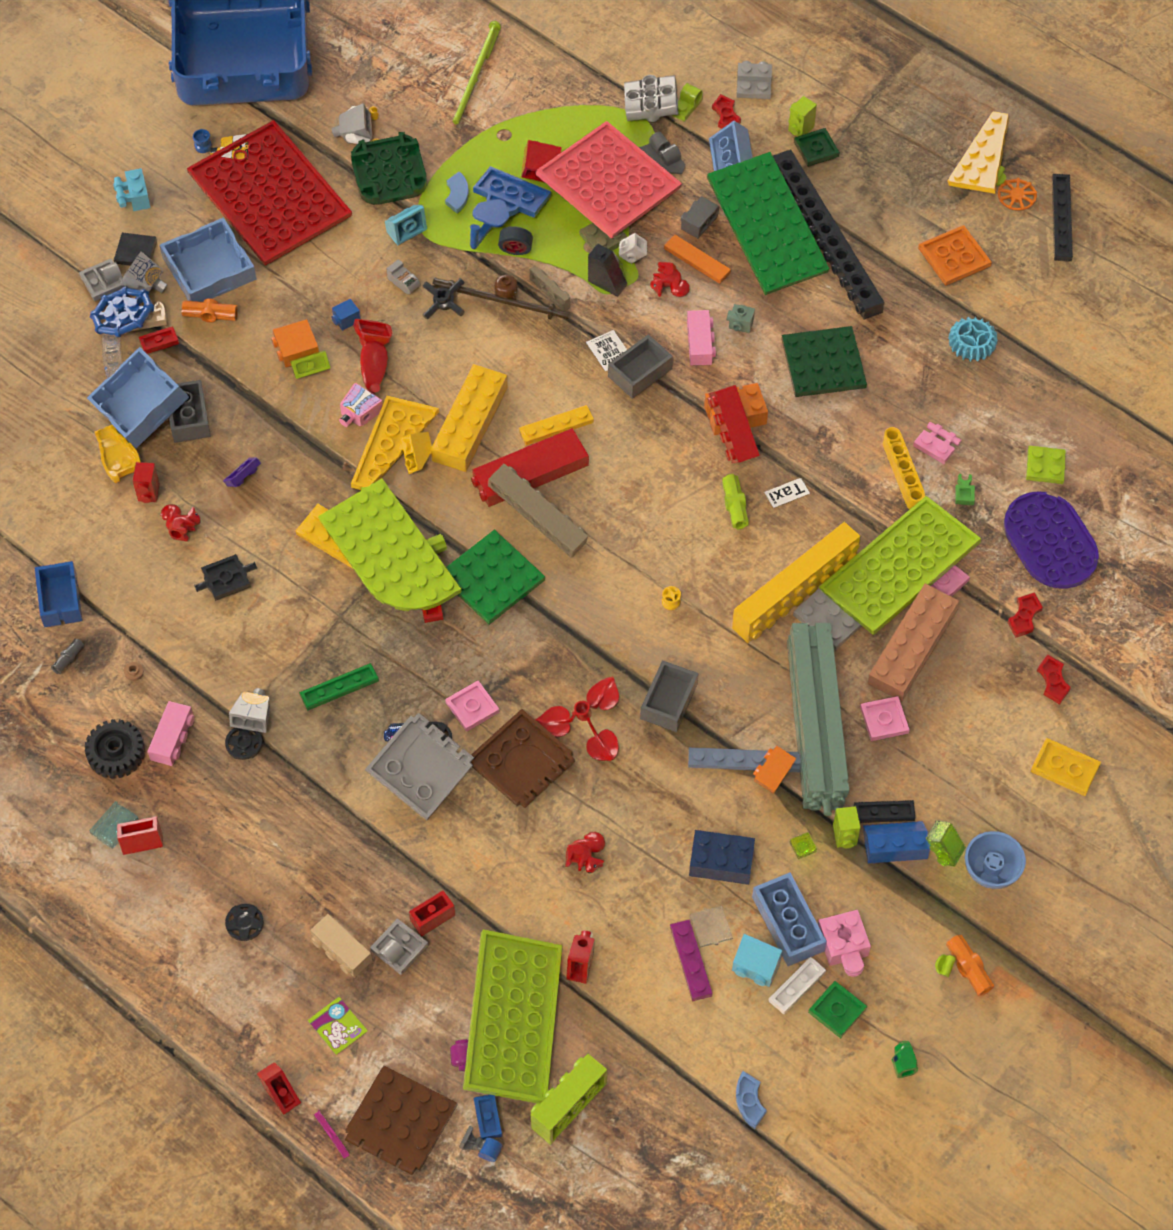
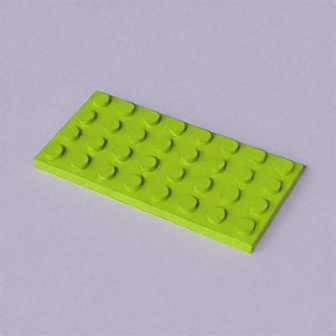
(899, 563)
(513, 1017)

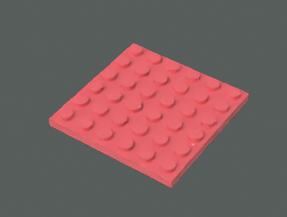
(608, 179)

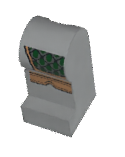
(402, 277)

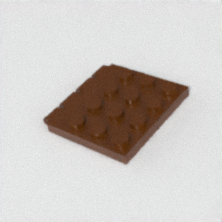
(521, 759)
(400, 1120)

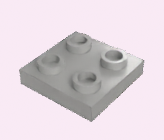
(102, 279)
(399, 946)

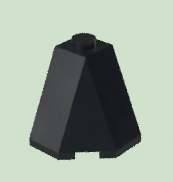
(606, 270)

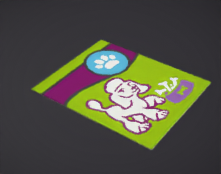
(337, 1025)

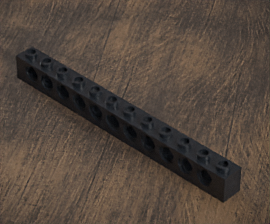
(830, 238)

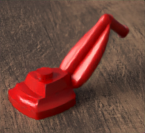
(373, 355)

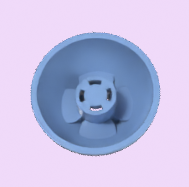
(994, 851)

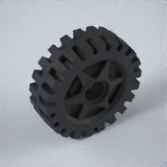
(112, 735)

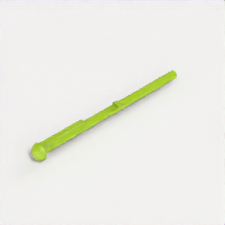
(494, 27)

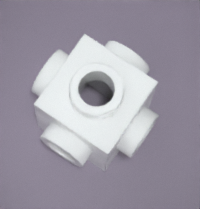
(633, 248)

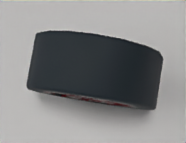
(515, 240)

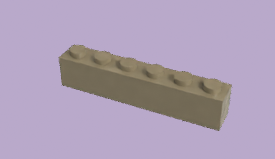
(538, 510)

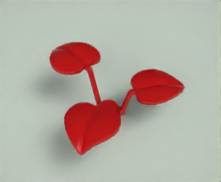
(602, 695)

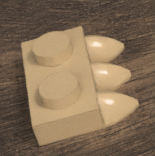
(155, 318)

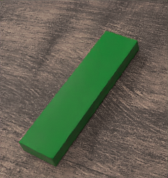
(339, 686)

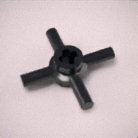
(443, 298)

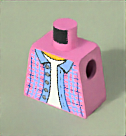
(359, 406)

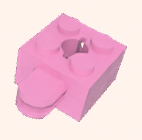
(845, 941)

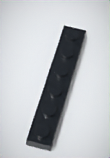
(1062, 217)

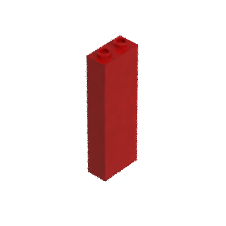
(535, 463)

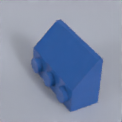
(896, 842)

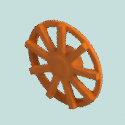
(1017, 194)

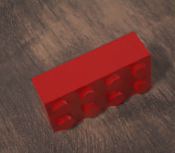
(733, 424)

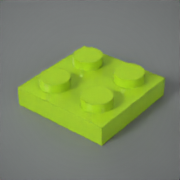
(1045, 464)

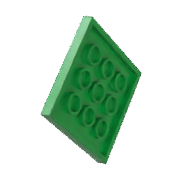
(494, 576)

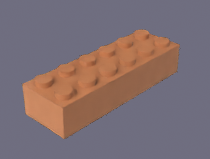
(913, 642)

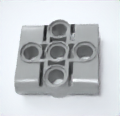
(651, 98)

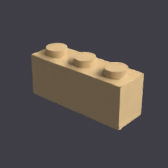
(340, 946)

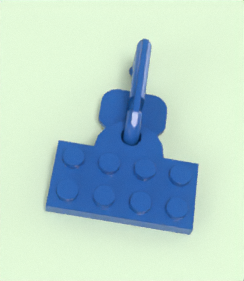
(504, 198)

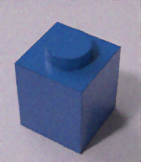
(345, 314)

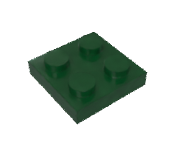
(816, 147)

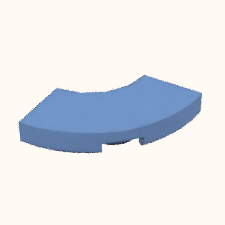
(458, 192)
(748, 1101)

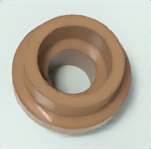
(133, 676)

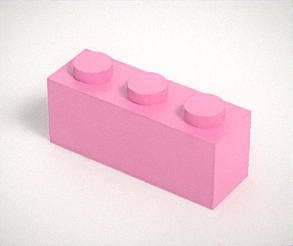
(700, 337)
(171, 733)

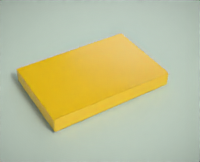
(1065, 766)

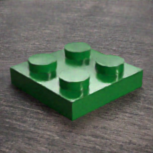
(837, 1009)

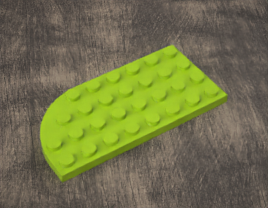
(389, 550)

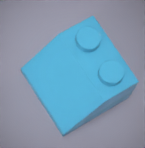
(406, 224)
(757, 961)

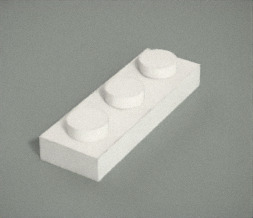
(797, 985)

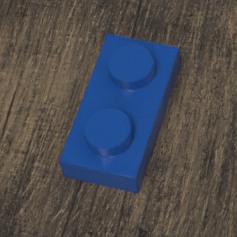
(487, 1117)

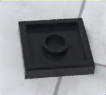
(131, 245)

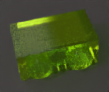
(945, 843)

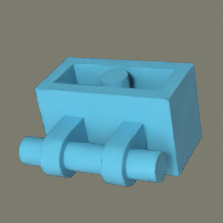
(137, 190)

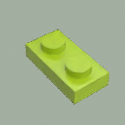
(310, 364)

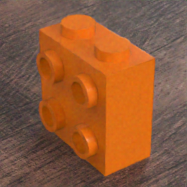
(294, 341)

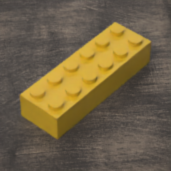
(469, 418)

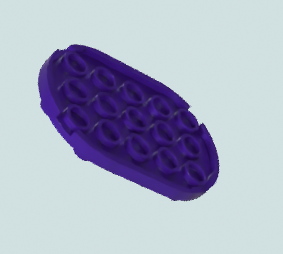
(1051, 540)

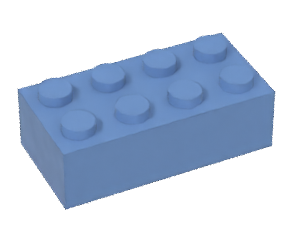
(789, 919)

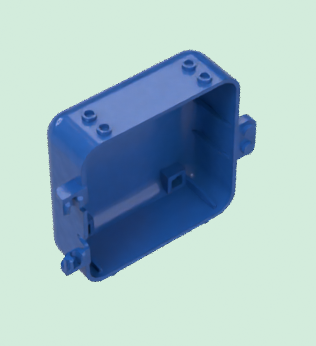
(239, 50)

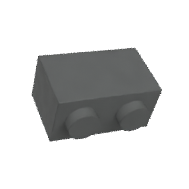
(699, 217)

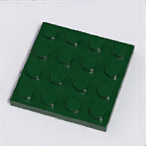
(823, 361)

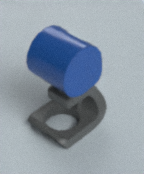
(488, 1148)

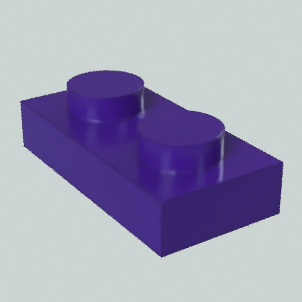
(247, 468)

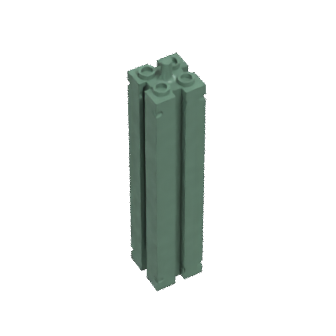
(817, 717)

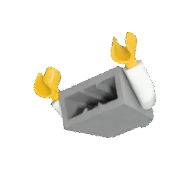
(356, 124)

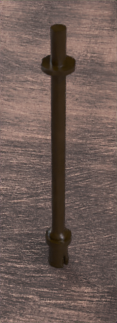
(551, 311)

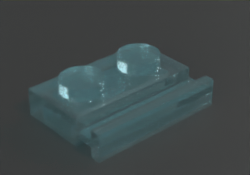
(106, 827)

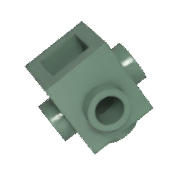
(741, 318)

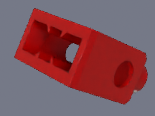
(580, 952)

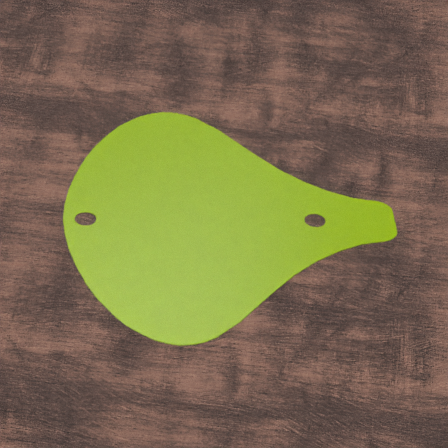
(558, 222)

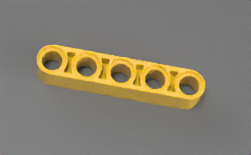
(894, 443)

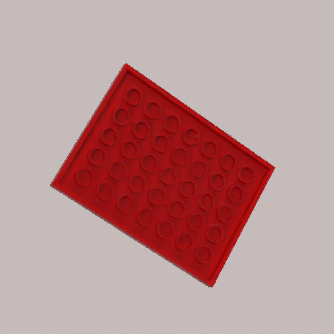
(271, 197)

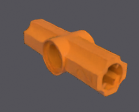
(209, 310)
(970, 965)

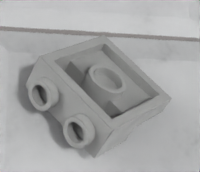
(754, 80)

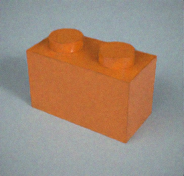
(774, 769)

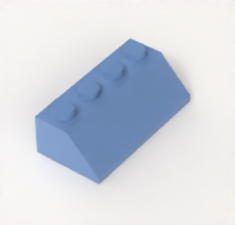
(730, 146)

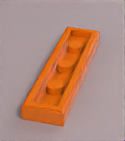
(697, 259)

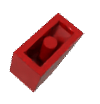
(278, 1088)

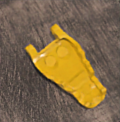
(116, 453)

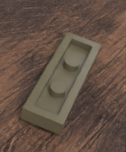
(550, 288)

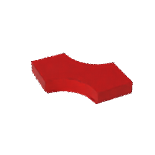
(724, 108)
(1021, 622)
(1051, 671)

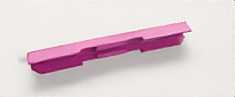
(331, 1134)

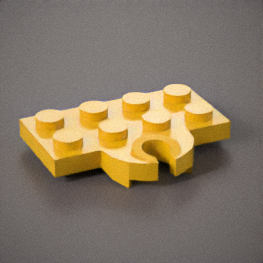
(315, 533)

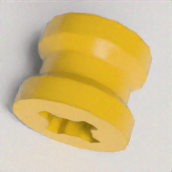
(672, 593)

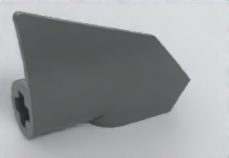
(664, 153)

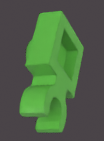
(964, 491)

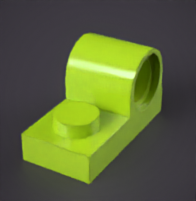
(689, 100)

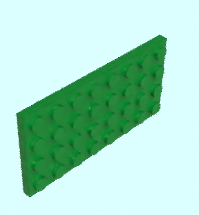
(767, 223)

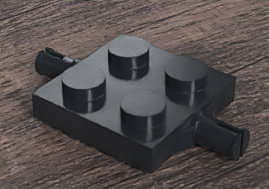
(225, 577)

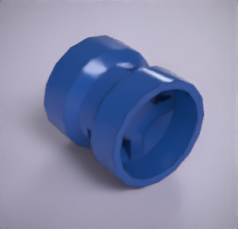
(202, 141)

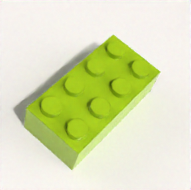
(568, 1098)

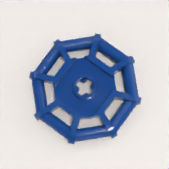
(121, 311)

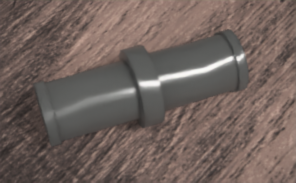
(67, 656)

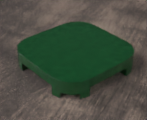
(389, 169)

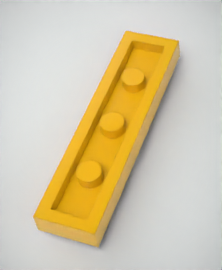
(556, 424)

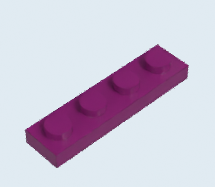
(691, 960)

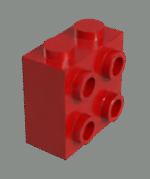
(535, 156)

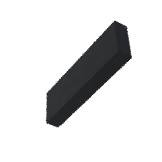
(885, 811)

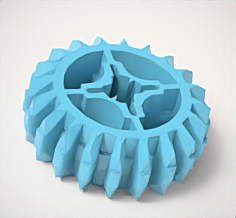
(969, 336)

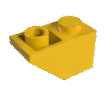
(416, 450)

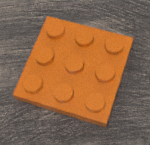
(954, 255)

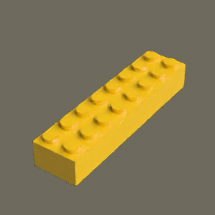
(795, 583)

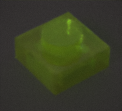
(803, 845)

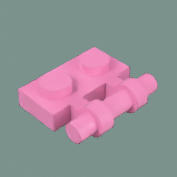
(935, 447)

